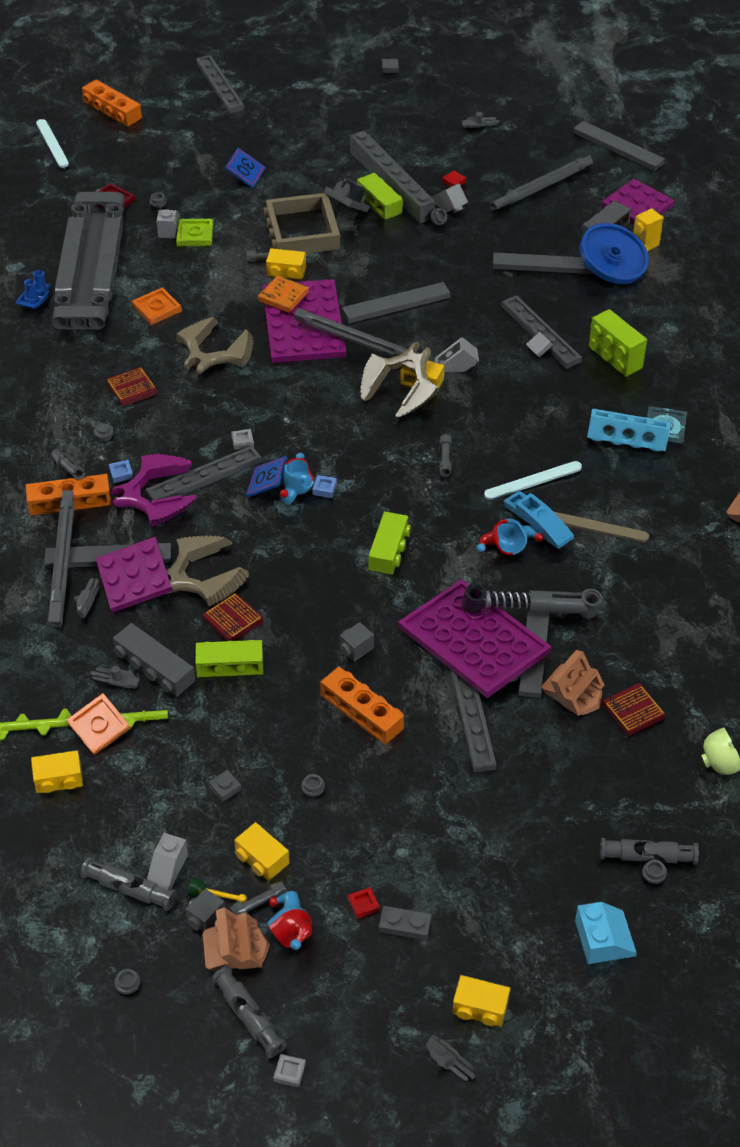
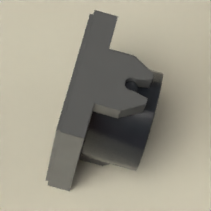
(349, 193)

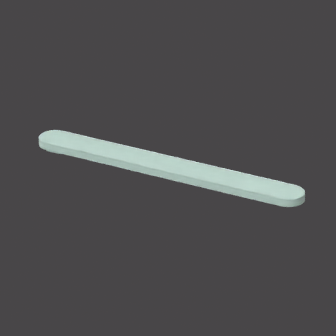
(52, 143)
(532, 480)

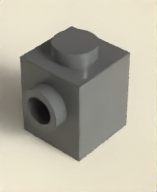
(356, 641)
(202, 910)

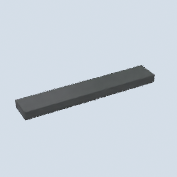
(220, 84)
(619, 145)
(540, 263)
(395, 302)
(534, 324)
(205, 474)
(87, 555)
(532, 678)
(474, 725)

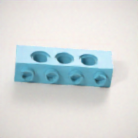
(621, 422)

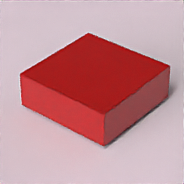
(453, 179)
(363, 903)

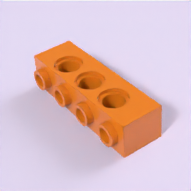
(111, 102)
(88, 493)
(362, 705)

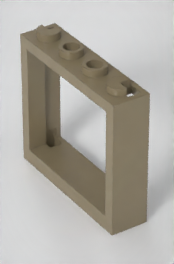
(303, 203)

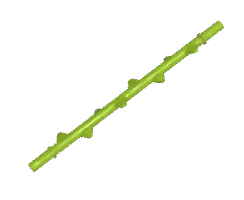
(44, 725)

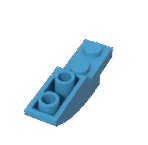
(540, 517)

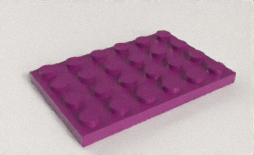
(297, 341)
(480, 647)

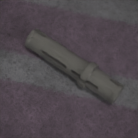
(65, 462)

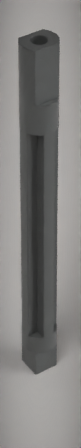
(541, 182)
(348, 333)
(61, 560)

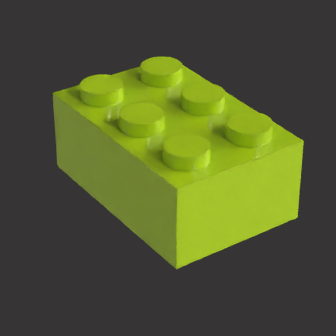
(617, 342)

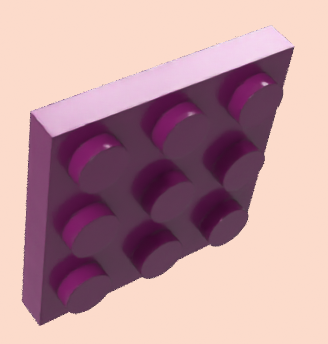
(639, 199)
(134, 574)

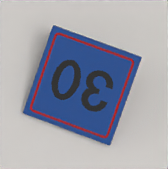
(245, 167)
(266, 476)

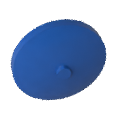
(614, 253)

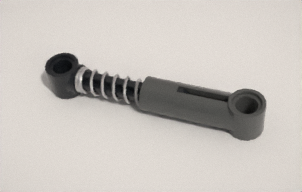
(581, 603)

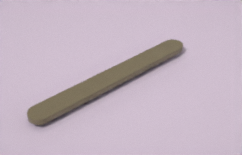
(604, 528)

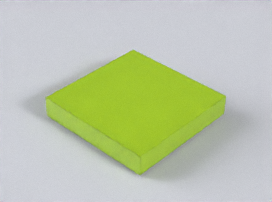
(194, 232)

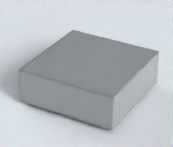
(539, 344)
(242, 439)
(289, 1070)

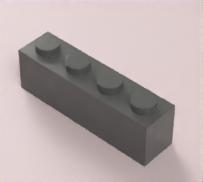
(153, 660)

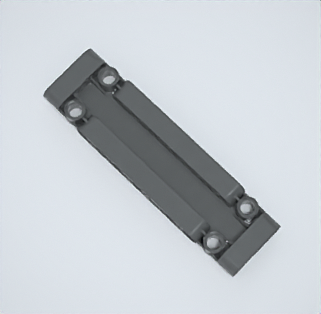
(88, 261)

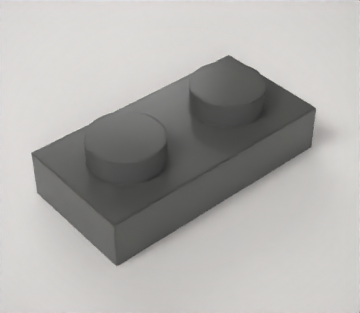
(405, 923)

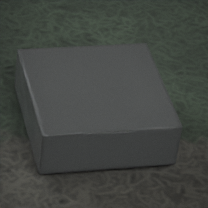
(390, 65)

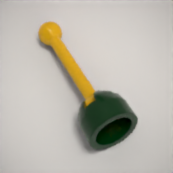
(197, 886)

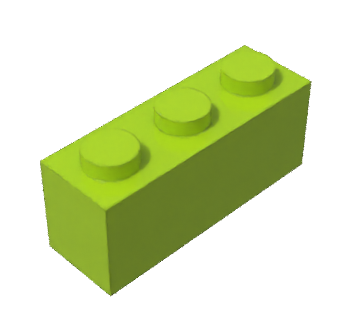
(381, 196)
(389, 543)
(229, 658)

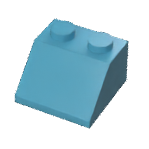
(603, 933)

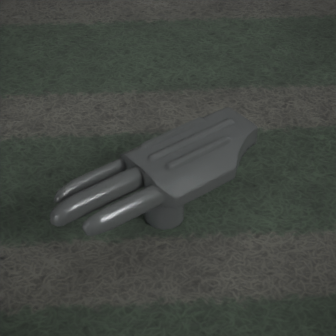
(479, 121)
(86, 597)
(118, 677)
(448, 1057)

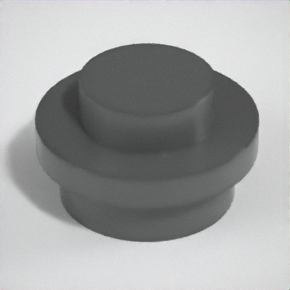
(158, 200)
(438, 216)
(103, 432)
(313, 785)
(654, 872)
(127, 981)

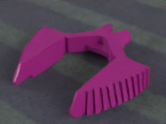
(154, 467)

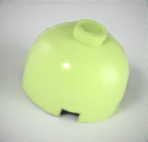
(721, 753)

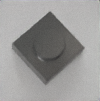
(225, 786)

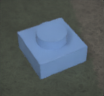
(121, 471)
(324, 486)

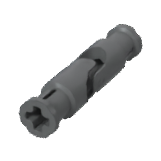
(662, 851)
(125, 882)
(254, 1020)

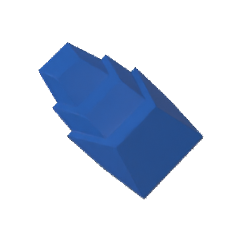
(35, 292)

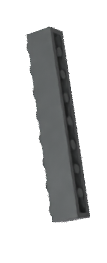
(376, 160)

